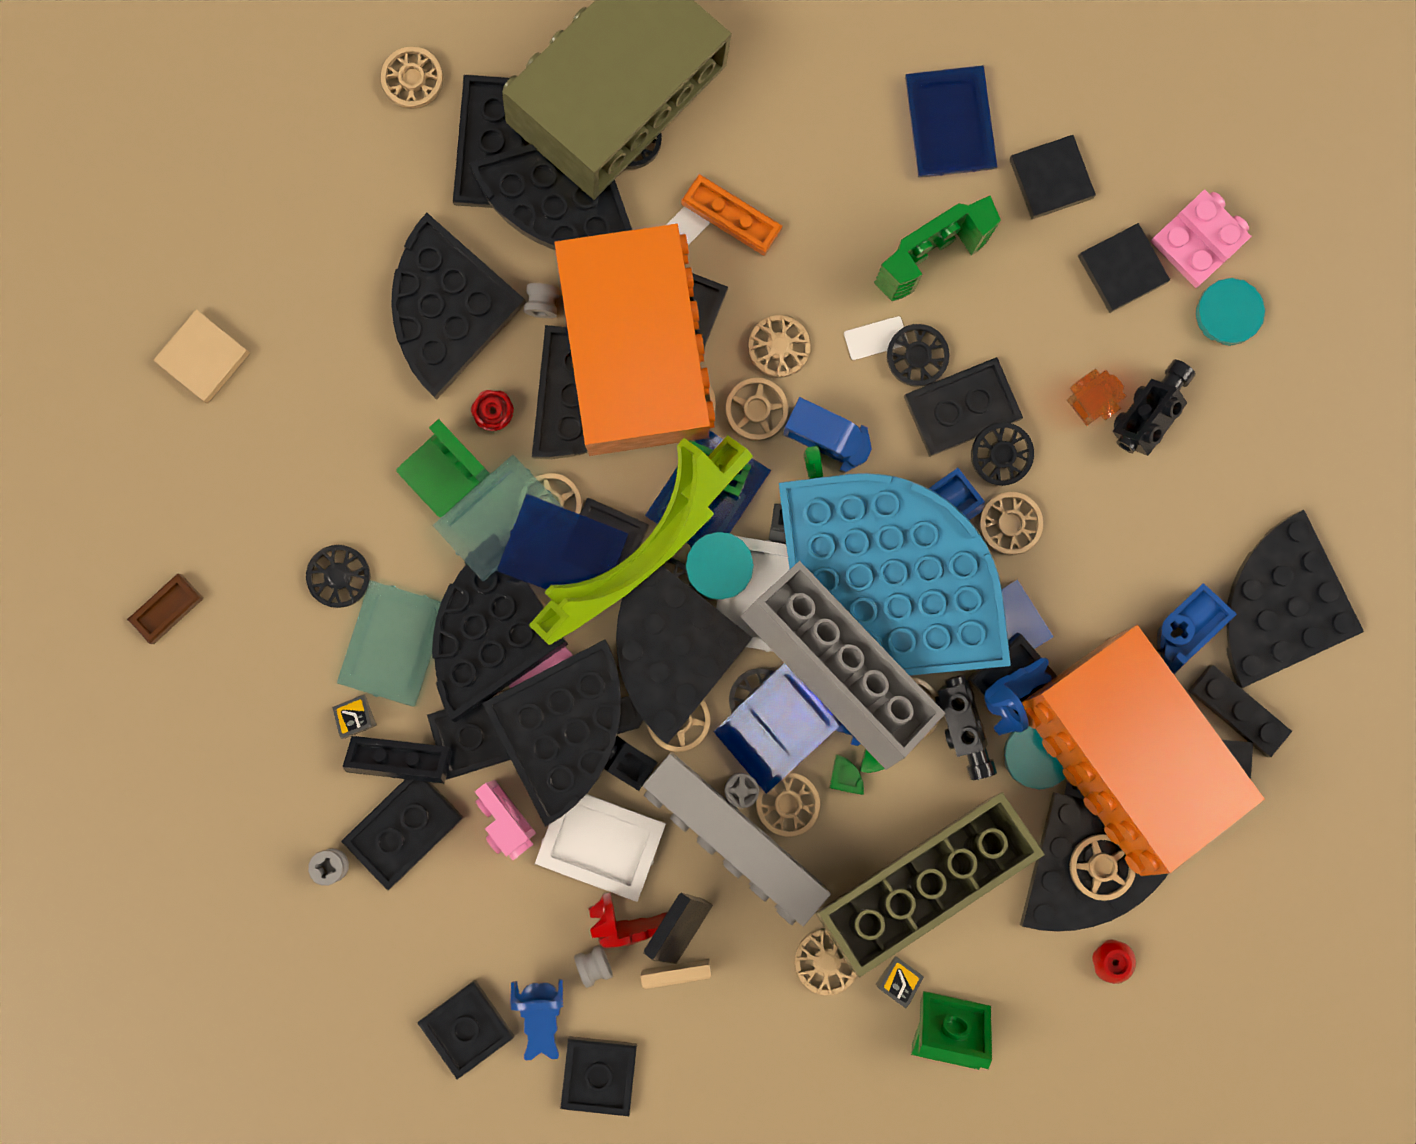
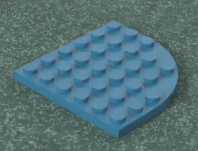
(901, 568)

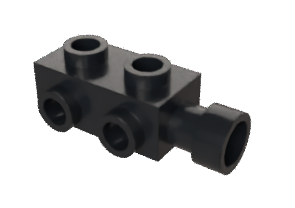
(1153, 410)
(960, 720)

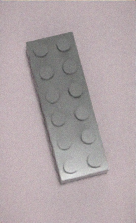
(843, 665)
(737, 839)

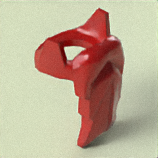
(621, 932)

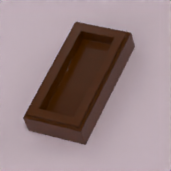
(165, 608)

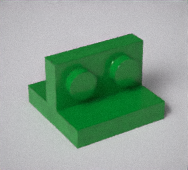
(954, 1031)

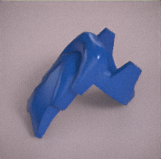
(1007, 692)
(540, 1007)

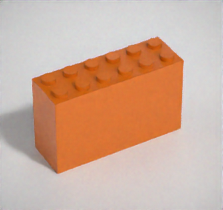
(634, 339)
(1141, 753)

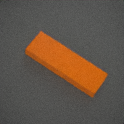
(731, 215)

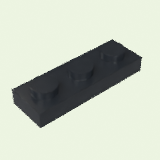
(1240, 711)
(397, 759)

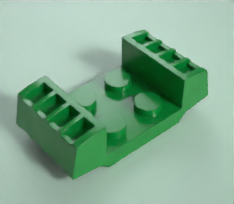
(971, 223)

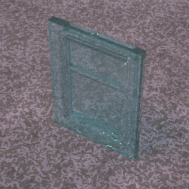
(483, 518)
(390, 644)

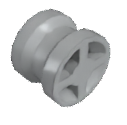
(542, 300)
(745, 793)
(335, 864)
(593, 966)

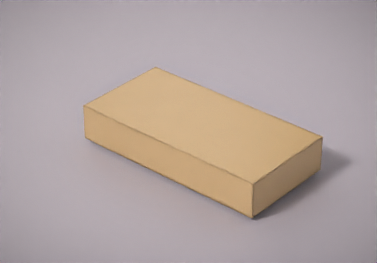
(675, 974)

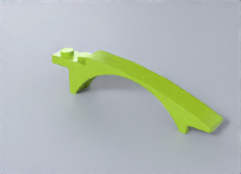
(696, 486)

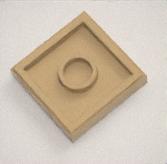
(201, 356)

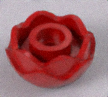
(485, 402)
(1103, 958)

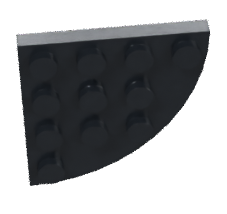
(543, 200)
(446, 305)
(558, 417)
(1285, 603)
(485, 639)
(672, 650)
(561, 728)
(1053, 898)

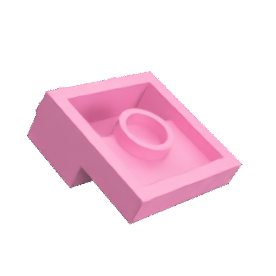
(1201, 237)
(510, 830)

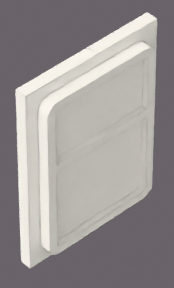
(769, 566)
(602, 846)

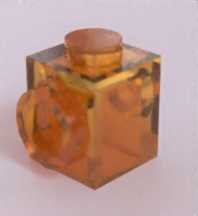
(1096, 396)

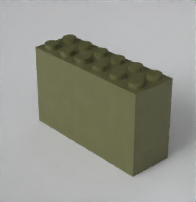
(614, 84)
(929, 884)

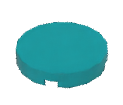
(1230, 311)
(719, 566)
(1030, 762)

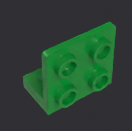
(442, 470)

